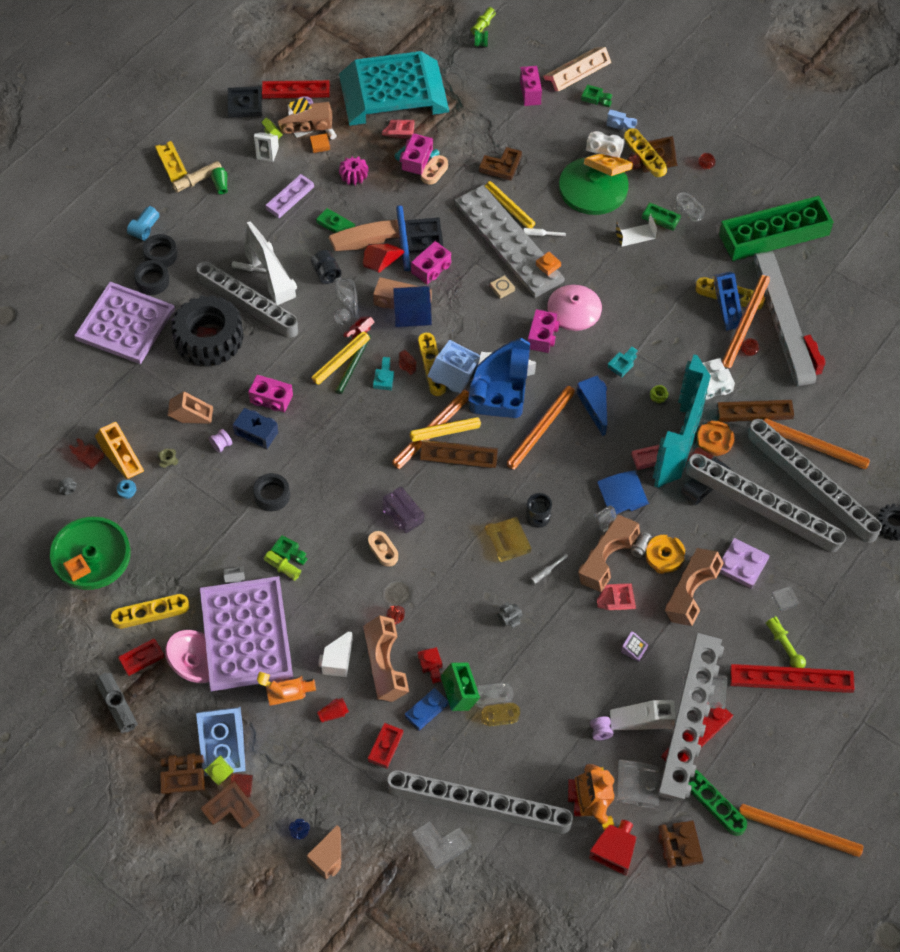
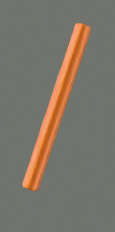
(745, 321)
(440, 419)
(540, 427)
(819, 445)
(801, 830)

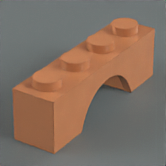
(620, 534)
(702, 567)
(380, 636)

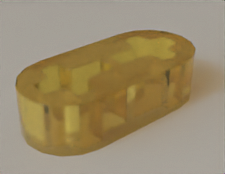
(500, 714)

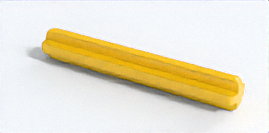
(510, 205)
(340, 358)
(445, 429)

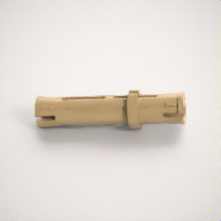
(191, 179)

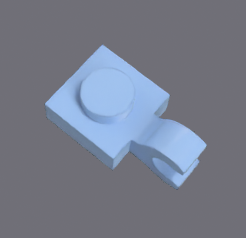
(619, 120)

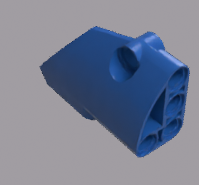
(498, 378)

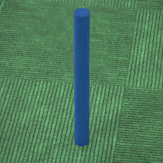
(403, 238)

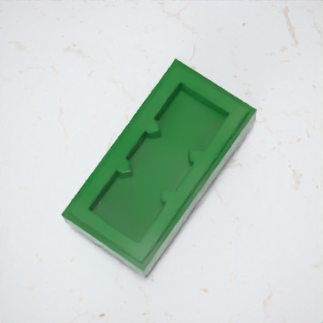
(661, 216)
(333, 221)

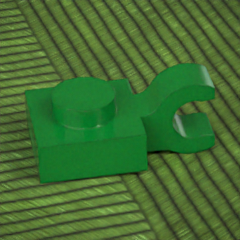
(595, 94)
(289, 549)

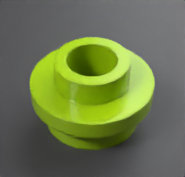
(659, 389)

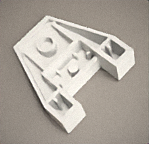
(261, 252)

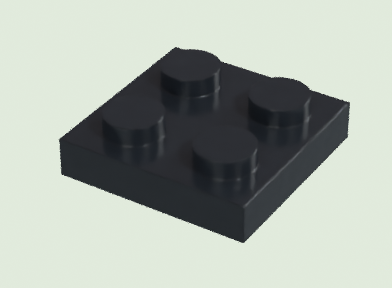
(244, 102)

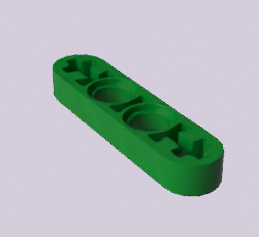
(716, 800)

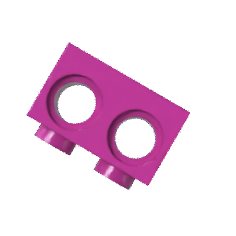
(530, 85)
(416, 153)
(431, 263)
(541, 335)
(271, 390)

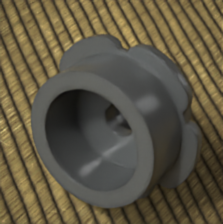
(67, 486)

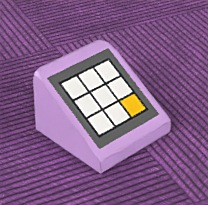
(634, 647)

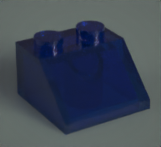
(412, 306)

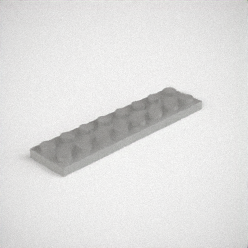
(507, 239)

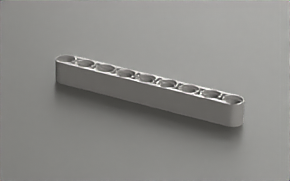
(785, 320)
(816, 488)
(774, 502)
(487, 809)

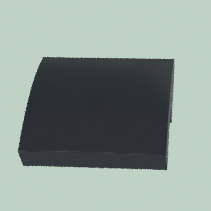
(423, 233)

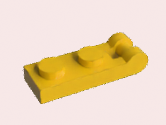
(171, 161)

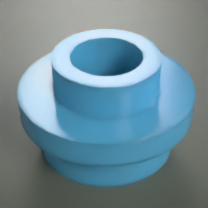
(126, 493)

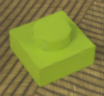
(271, 128)
(219, 770)

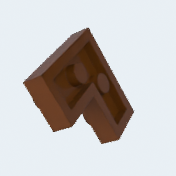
(503, 167)
(231, 800)

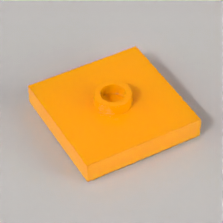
(608, 164)

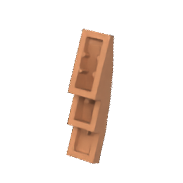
(362, 235)

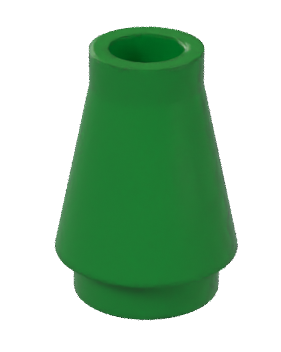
(219, 178)

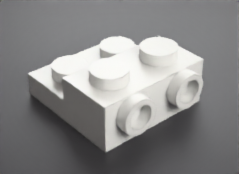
(604, 144)
(721, 380)

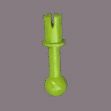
(779, 633)

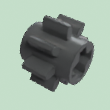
(509, 614)

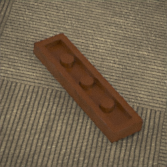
(755, 410)
(459, 453)

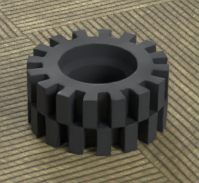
(887, 528)

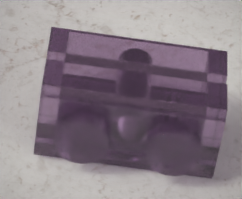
(403, 510)

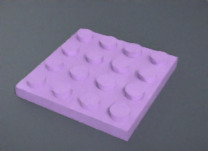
(124, 322)

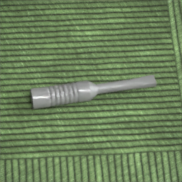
(546, 570)

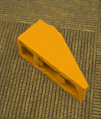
(118, 450)

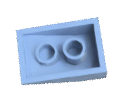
(454, 366)
(222, 735)

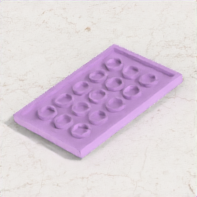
(245, 633)

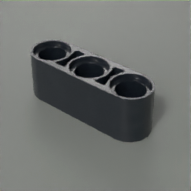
(697, 491)

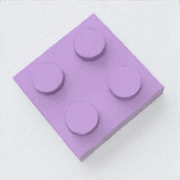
(743, 563)

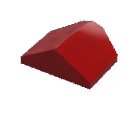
(380, 256)

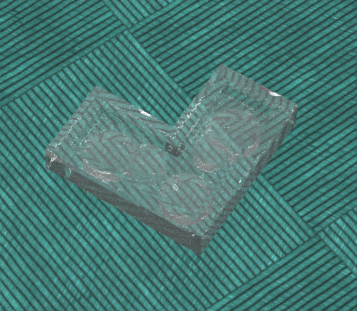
(439, 849)

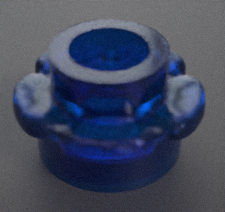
(299, 834)

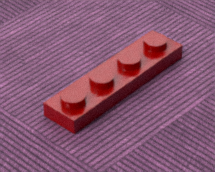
(296, 89)
(714, 722)

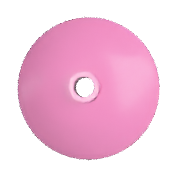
(575, 314)
(188, 655)

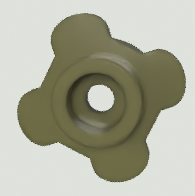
(167, 453)

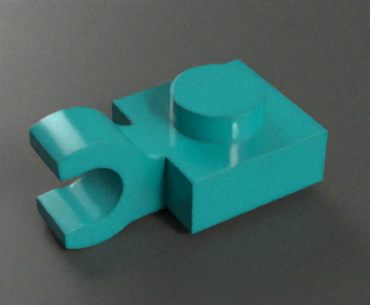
(623, 363)
(384, 378)

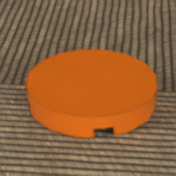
(715, 438)

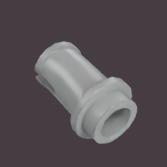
(639, 548)

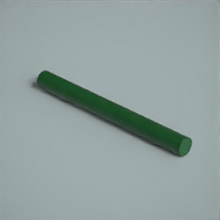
(355, 359)

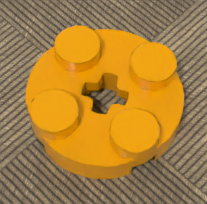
(661, 563)

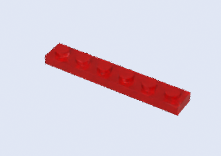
(792, 678)

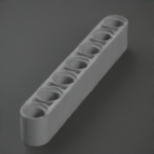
(247, 299)

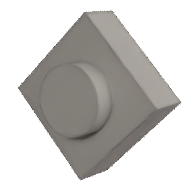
(234, 575)

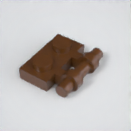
(182, 780)
(687, 844)

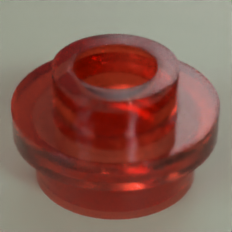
(636, 160)
(706, 161)
(750, 343)
(396, 613)

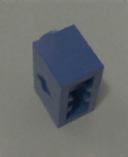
(255, 428)

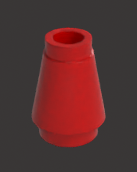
(333, 710)

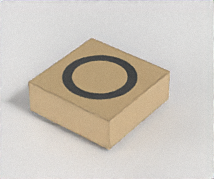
(502, 287)

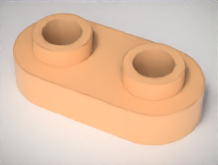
(432, 172)
(383, 550)

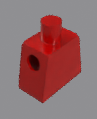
(615, 847)

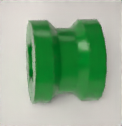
(481, 38)

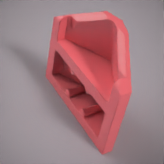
(399, 129)
(617, 597)

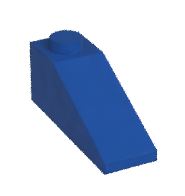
(728, 299)
(593, 397)

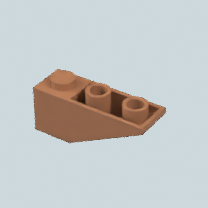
(313, 119)

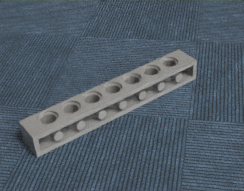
(702, 646)

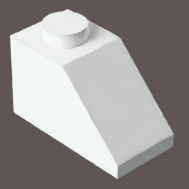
(266, 146)
(337, 656)

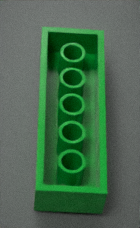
(775, 228)

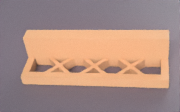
(578, 68)

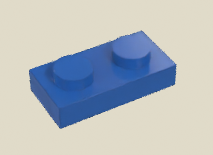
(426, 709)

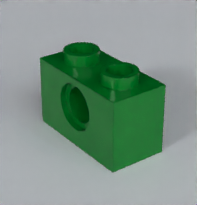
(460, 686)

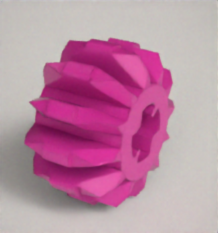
(353, 170)

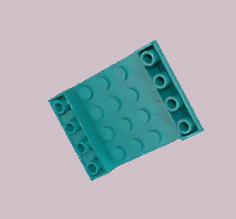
(392, 85)
(676, 447)

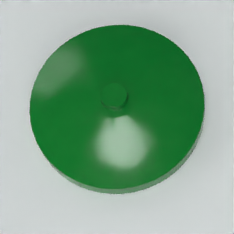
(592, 190)
(101, 546)

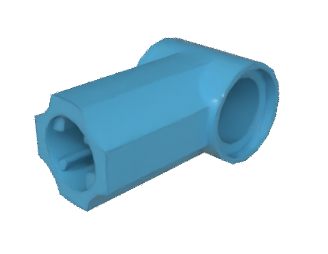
(142, 226)

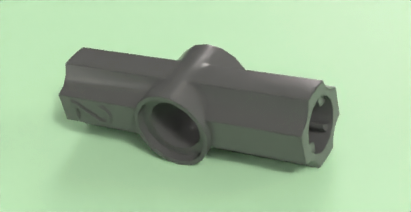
(121, 711)

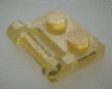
(513, 536)

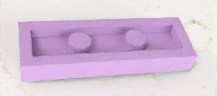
(289, 196)

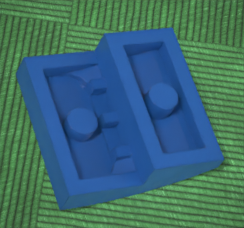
(623, 491)

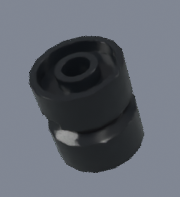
(326, 266)
(538, 510)

